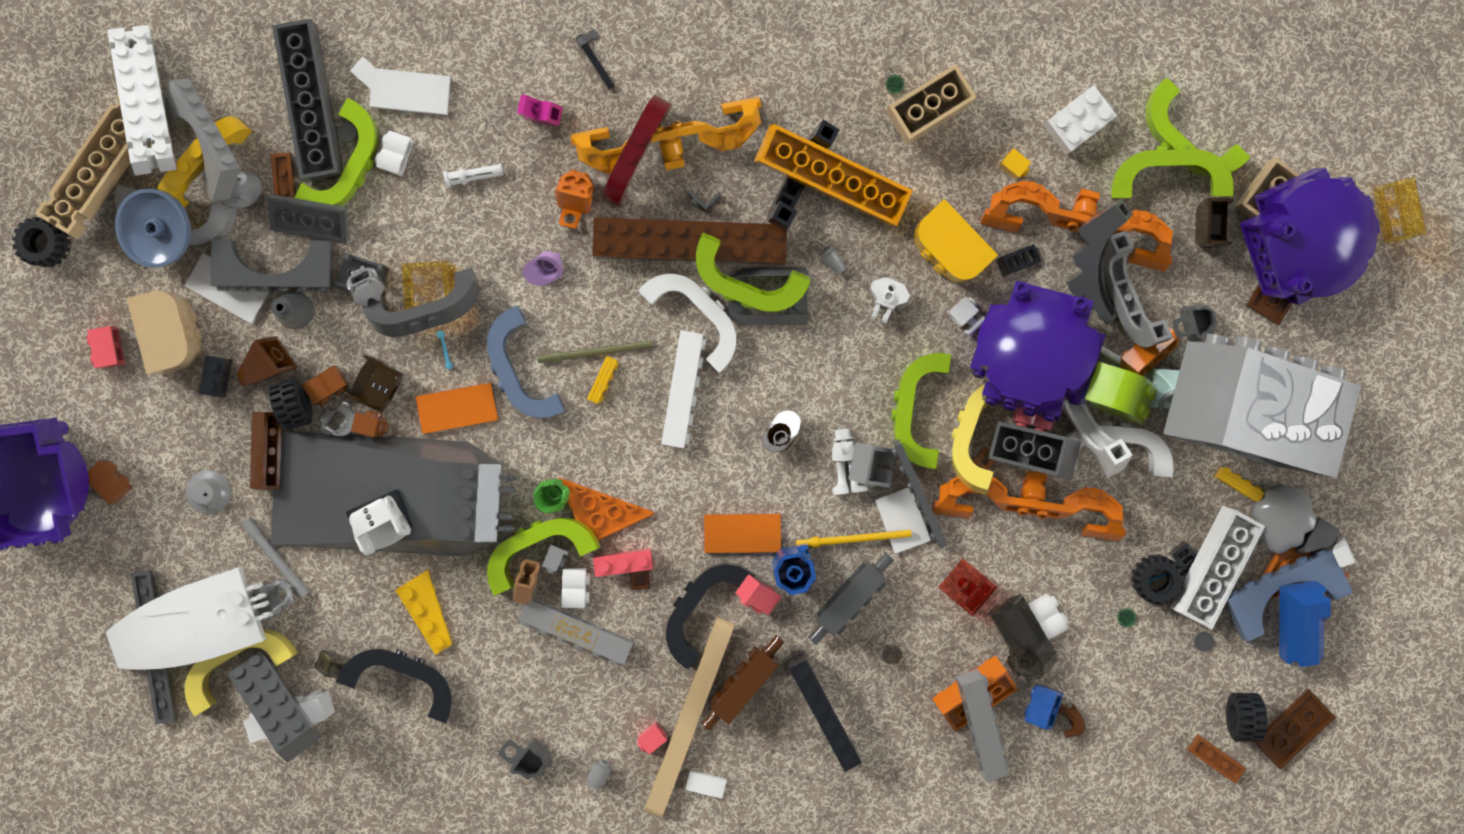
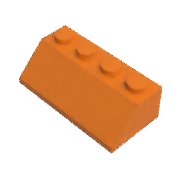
(999, 686)

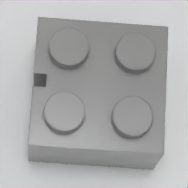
(865, 464)

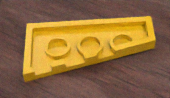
(423, 606)

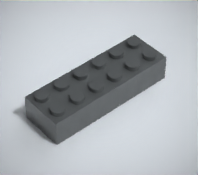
(274, 706)

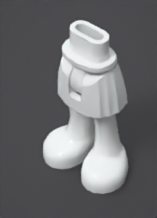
(843, 451)

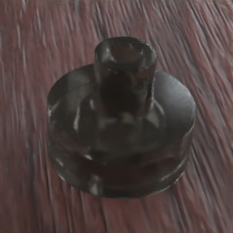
(891, 654)

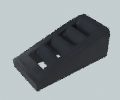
(1007, 265)
(1184, 546)

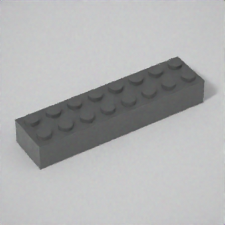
(307, 100)

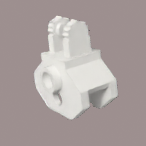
(887, 298)

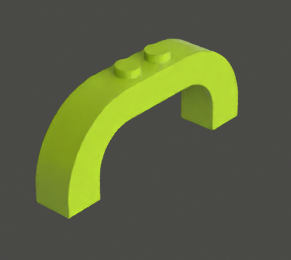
(1168, 135)
(358, 164)
(1220, 176)
(746, 294)
(904, 401)
(498, 566)

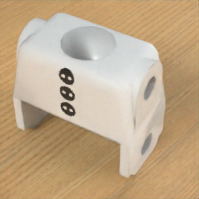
(378, 525)

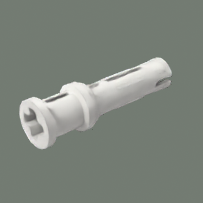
(463, 176)

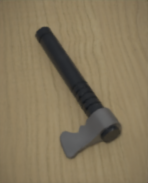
(582, 41)

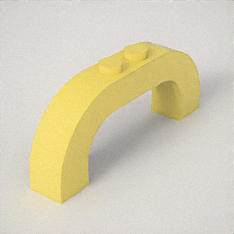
(968, 473)
(197, 682)

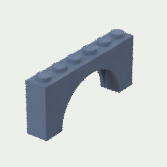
(1248, 603)

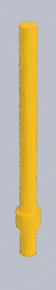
(816, 542)

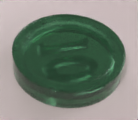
(894, 84)
(1126, 617)

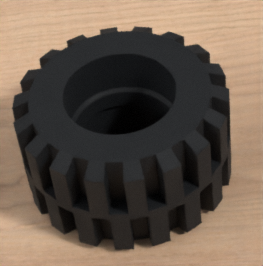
(26, 238)
(290, 404)
(1169, 590)
(1246, 717)

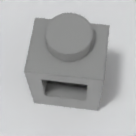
(555, 558)

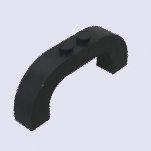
(782, 208)
(723, 572)
(400, 662)

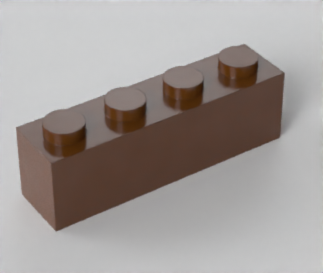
(265, 452)

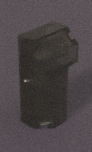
(1027, 643)

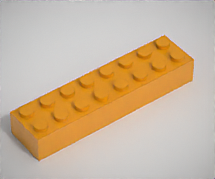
(833, 175)

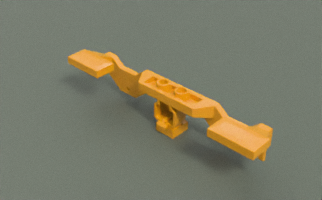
(670, 140)

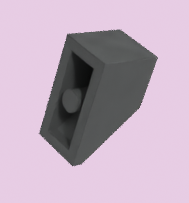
(1320, 537)

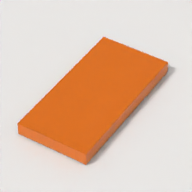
(457, 408)
(742, 533)

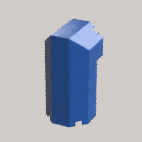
(794, 569)
(1302, 623)

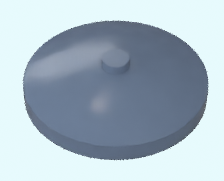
(152, 227)

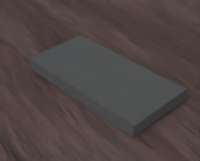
(308, 218)

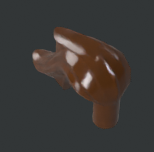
(1076, 720)

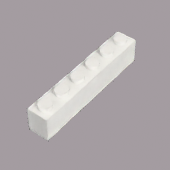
(682, 389)

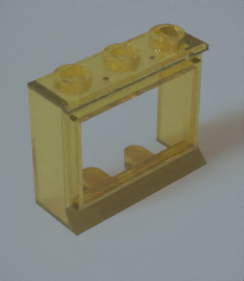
(1409, 210)
(447, 270)

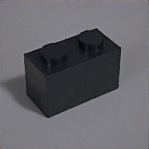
(215, 376)

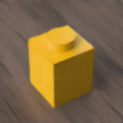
(1015, 164)

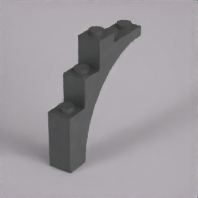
(1090, 258)

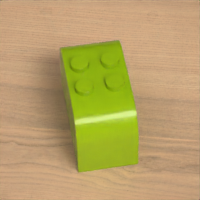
(1121, 393)

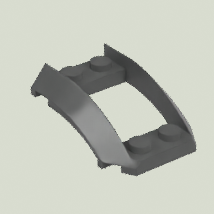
(795, 314)

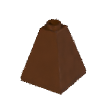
(264, 361)

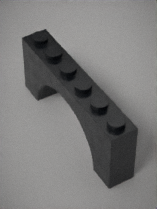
(824, 712)

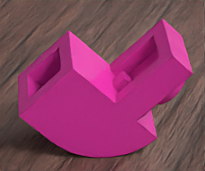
(539, 111)

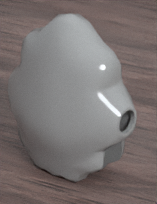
(1286, 517)

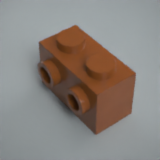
(370, 423)

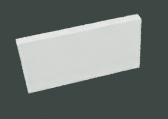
(410, 91)
(243, 304)

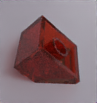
(967, 587)

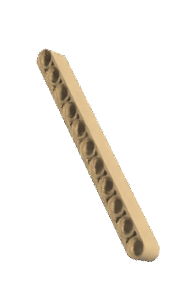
(689, 717)

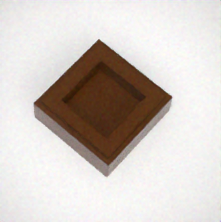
(640, 580)

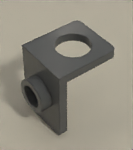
(698, 203)

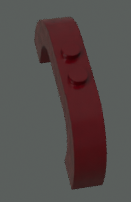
(634, 150)

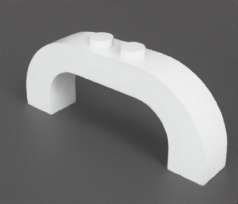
(666, 283)
(1158, 452)

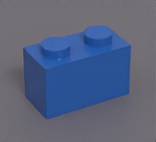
(1043, 706)

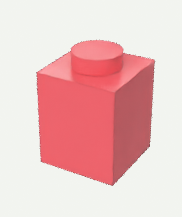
(651, 738)

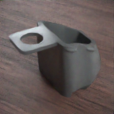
(1197, 322)
(528, 761)

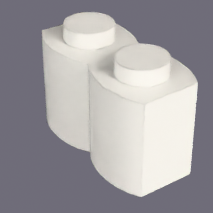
(394, 153)
(574, 587)
(1048, 615)

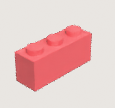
(623, 562)

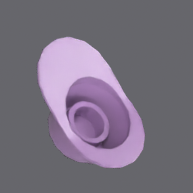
(543, 269)

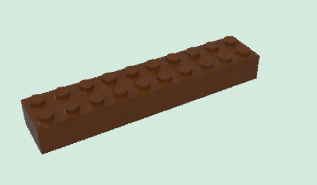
(679, 240)

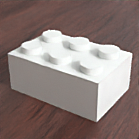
(1080, 120)

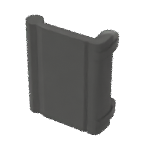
(354, 263)

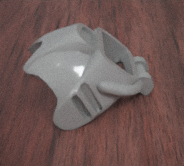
(368, 288)
(345, 428)
(276, 603)

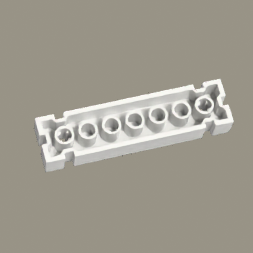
(141, 100)

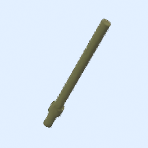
(558, 356)

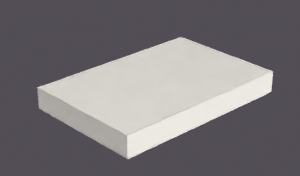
(901, 513)

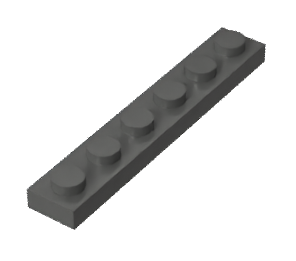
(921, 501)

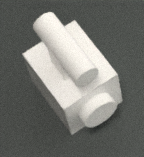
(963, 313)

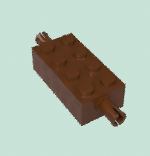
(744, 684)

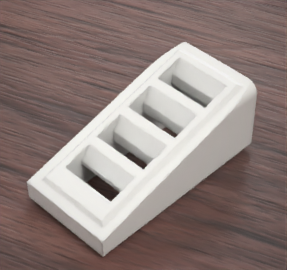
(1343, 553)

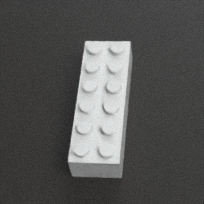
(1217, 566)

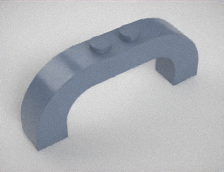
(502, 366)

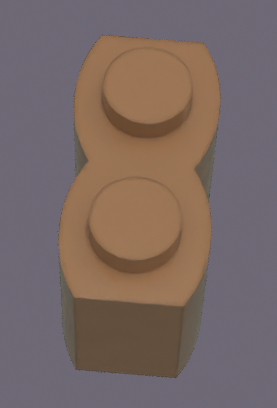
(526, 581)

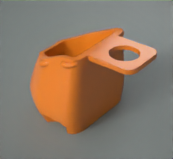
(574, 196)

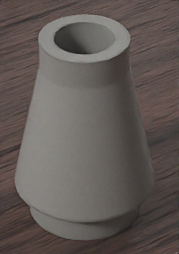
(833, 260)

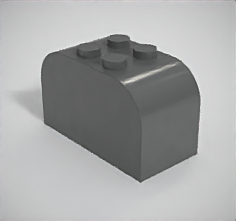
(1035, 450)

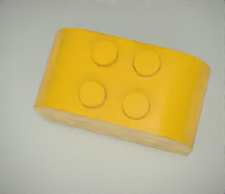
(952, 244)

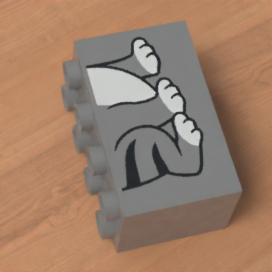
(1263, 405)

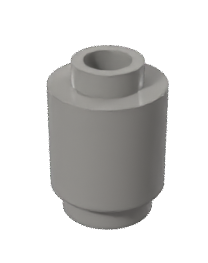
(599, 773)

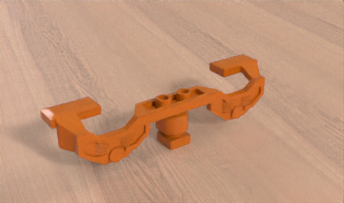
(1083, 210)
(1032, 503)

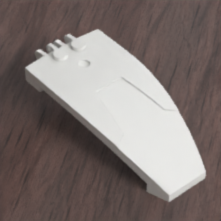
(190, 624)

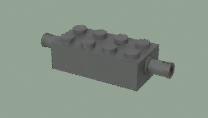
(850, 597)

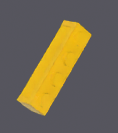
(602, 380)
(1237, 483)

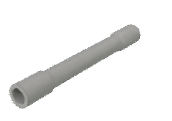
(255, 533)

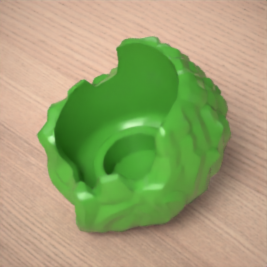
(551, 496)

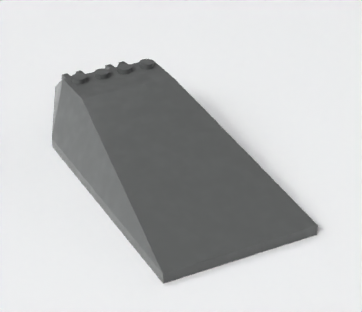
(444, 484)

